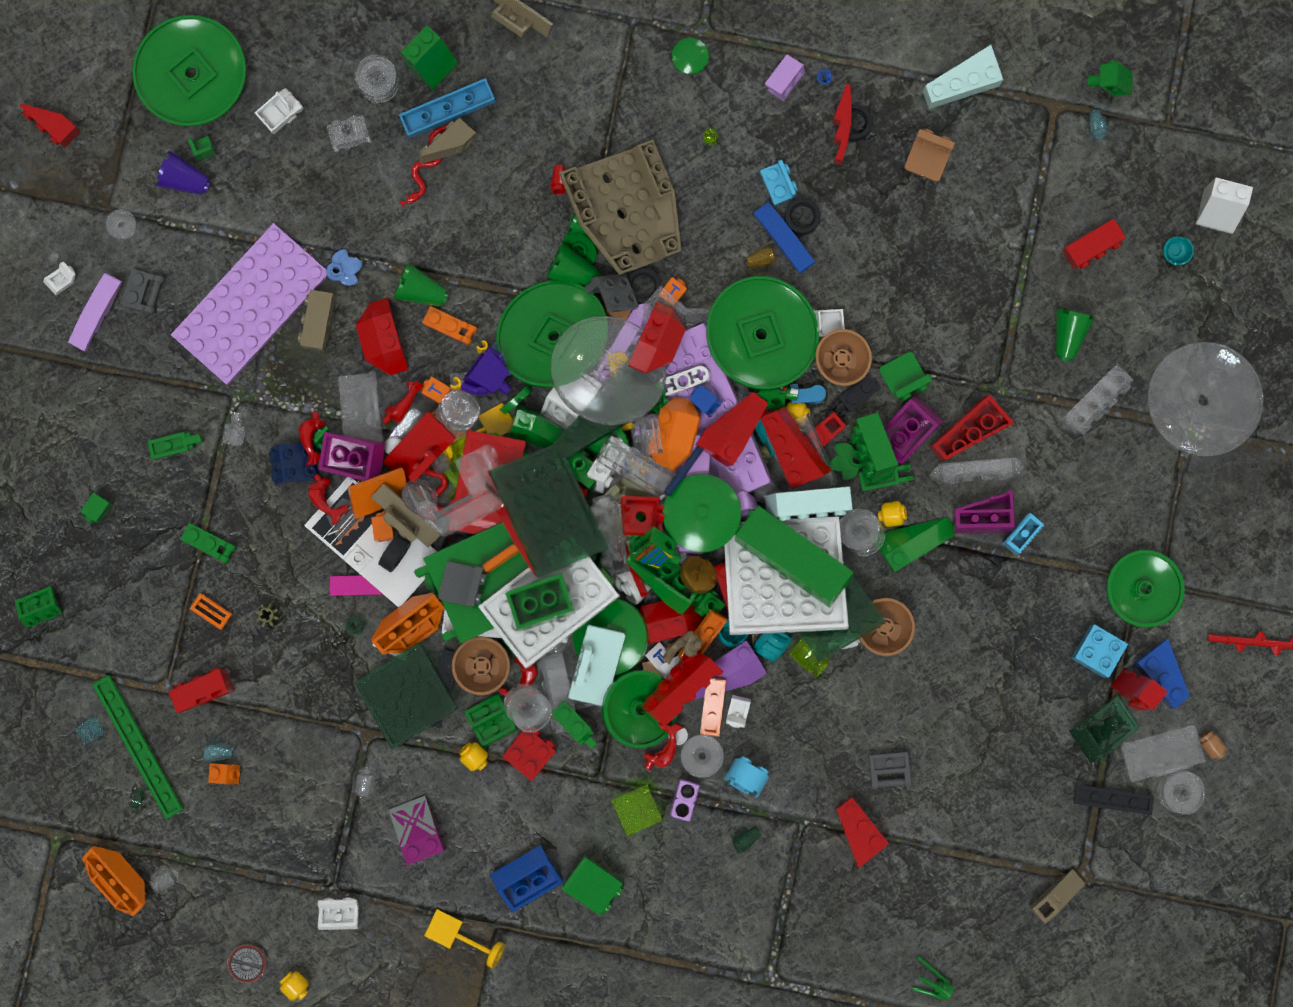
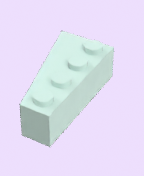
(966, 79)
(808, 503)

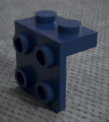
(289, 464)

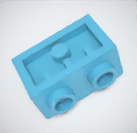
(778, 183)

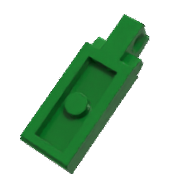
(173, 445)
(574, 724)

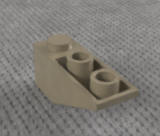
(450, 142)
(1057, 896)

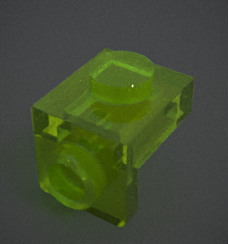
(453, 477)

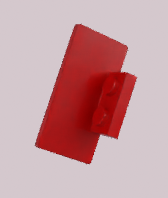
(420, 447)

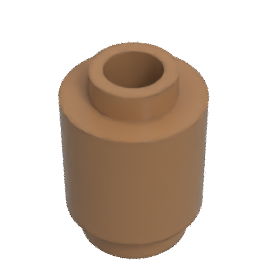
(1213, 745)

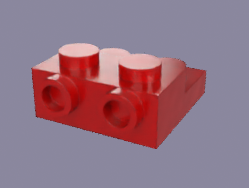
(529, 753)

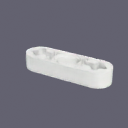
(698, 381)

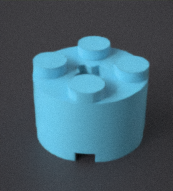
(747, 777)

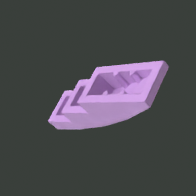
(95, 311)

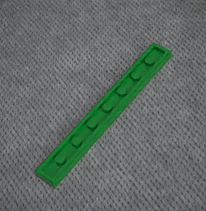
(138, 747)

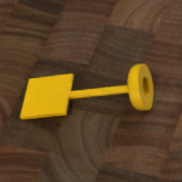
(492, 422)
(445, 929)

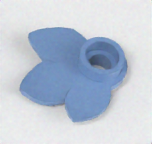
(347, 268)

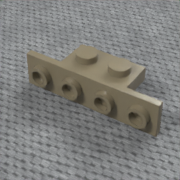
(520, 18)
(399, 516)

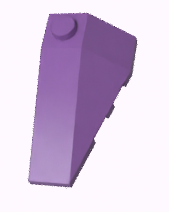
(740, 668)

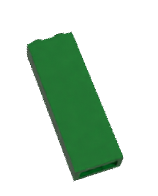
(793, 556)

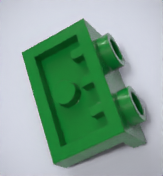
(37, 607)

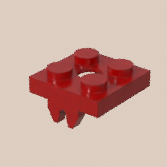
(649, 506)

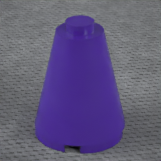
(181, 176)

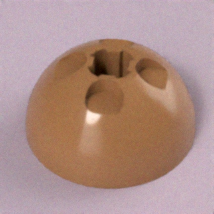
(850, 350)
(898, 628)
(467, 665)

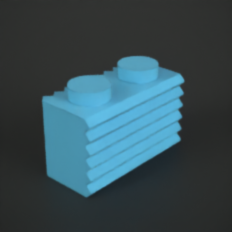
(1023, 534)

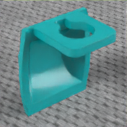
(772, 645)

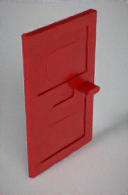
(507, 450)

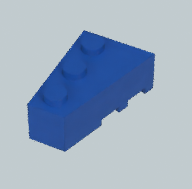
(1163, 668)

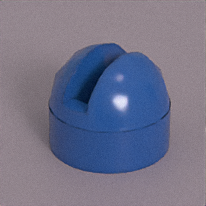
(828, 76)

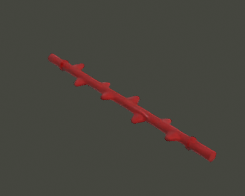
(1259, 640)

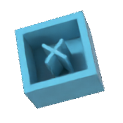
(1099, 651)

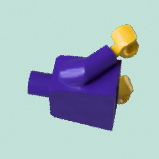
(485, 374)

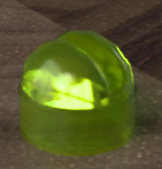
(708, 139)

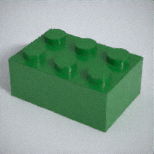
(873, 448)
(540, 602)

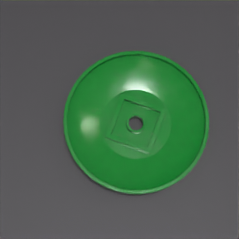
(171, 52)
(777, 311)
(532, 319)

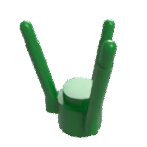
(942, 989)

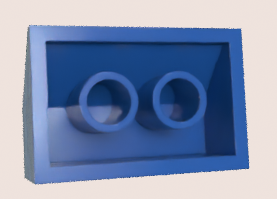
(526, 878)

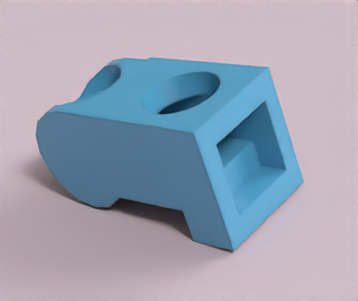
(809, 395)

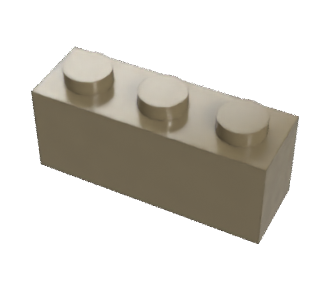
(316, 320)

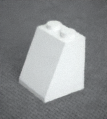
(1223, 205)
(557, 410)

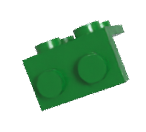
(904, 377)

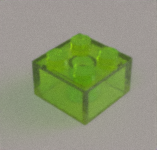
(637, 810)

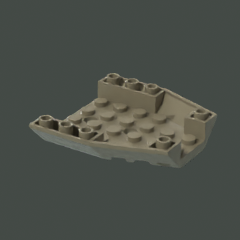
(638, 189)

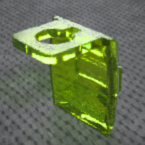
(805, 658)

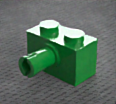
(1113, 78)
(580, 466)

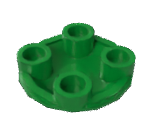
(690, 56)

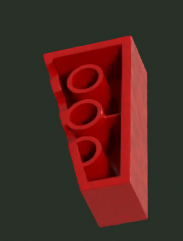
(680, 687)

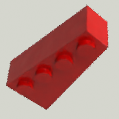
(972, 427)
(793, 449)

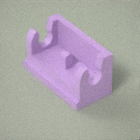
(785, 77)

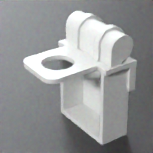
(279, 110)
(829, 321)

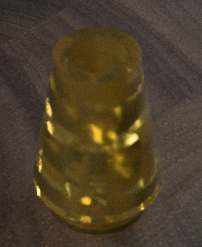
(762, 257)

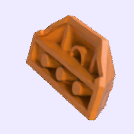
(678, 430)
(408, 624)
(115, 879)

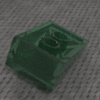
(1104, 729)

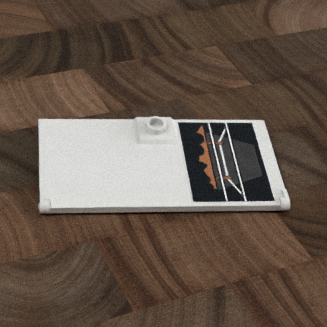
(355, 544)

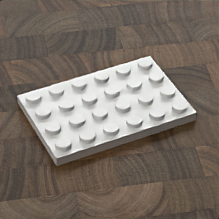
(589, 595)

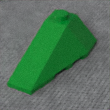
(534, 427)
(911, 542)
(665, 583)

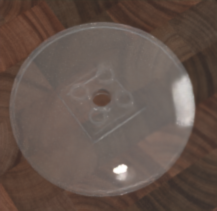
(598, 346)
(1231, 393)

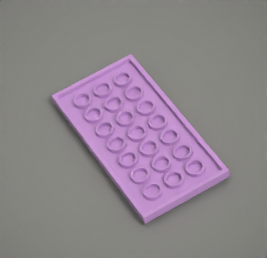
(250, 304)

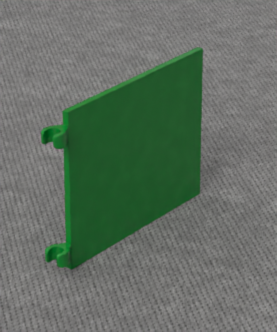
(473, 552)

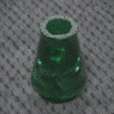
(745, 840)

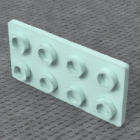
(596, 664)

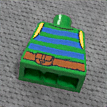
(655, 549)

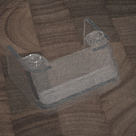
(480, 503)

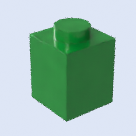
(96, 508)

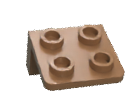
(929, 155)

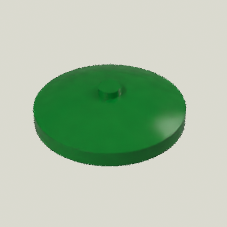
(702, 513)
(1145, 588)
(623, 618)
(623, 710)

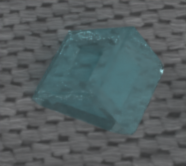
(90, 730)

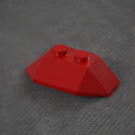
(381, 339)
(658, 340)
(666, 623)

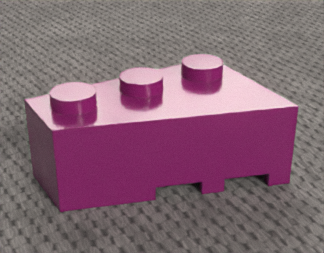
(986, 516)

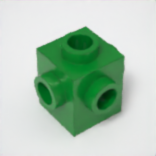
(706, 601)

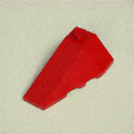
(731, 432)

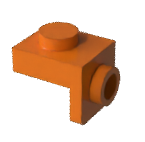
(224, 773)

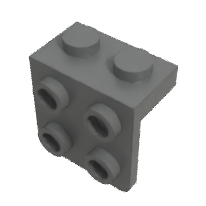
(615, 292)
(462, 584)

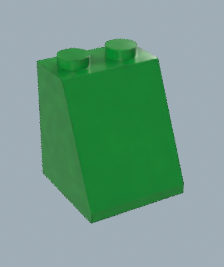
(429, 58)
(593, 886)

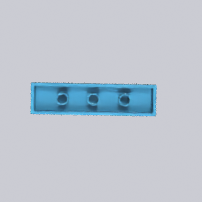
(447, 108)

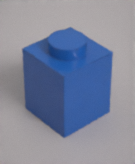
(705, 400)

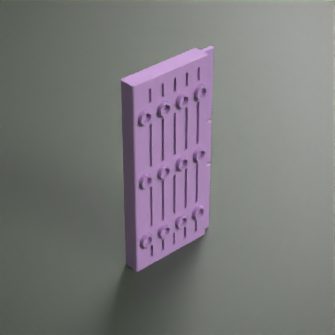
(750, 468)

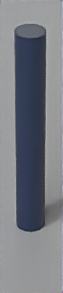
(683, 471)

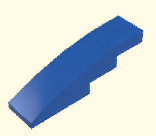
(784, 238)

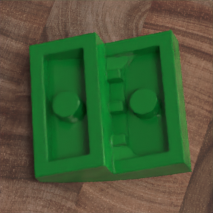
(490, 721)

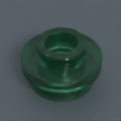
(350, 621)

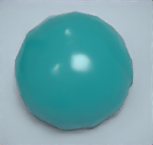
(1178, 250)
(730, 640)

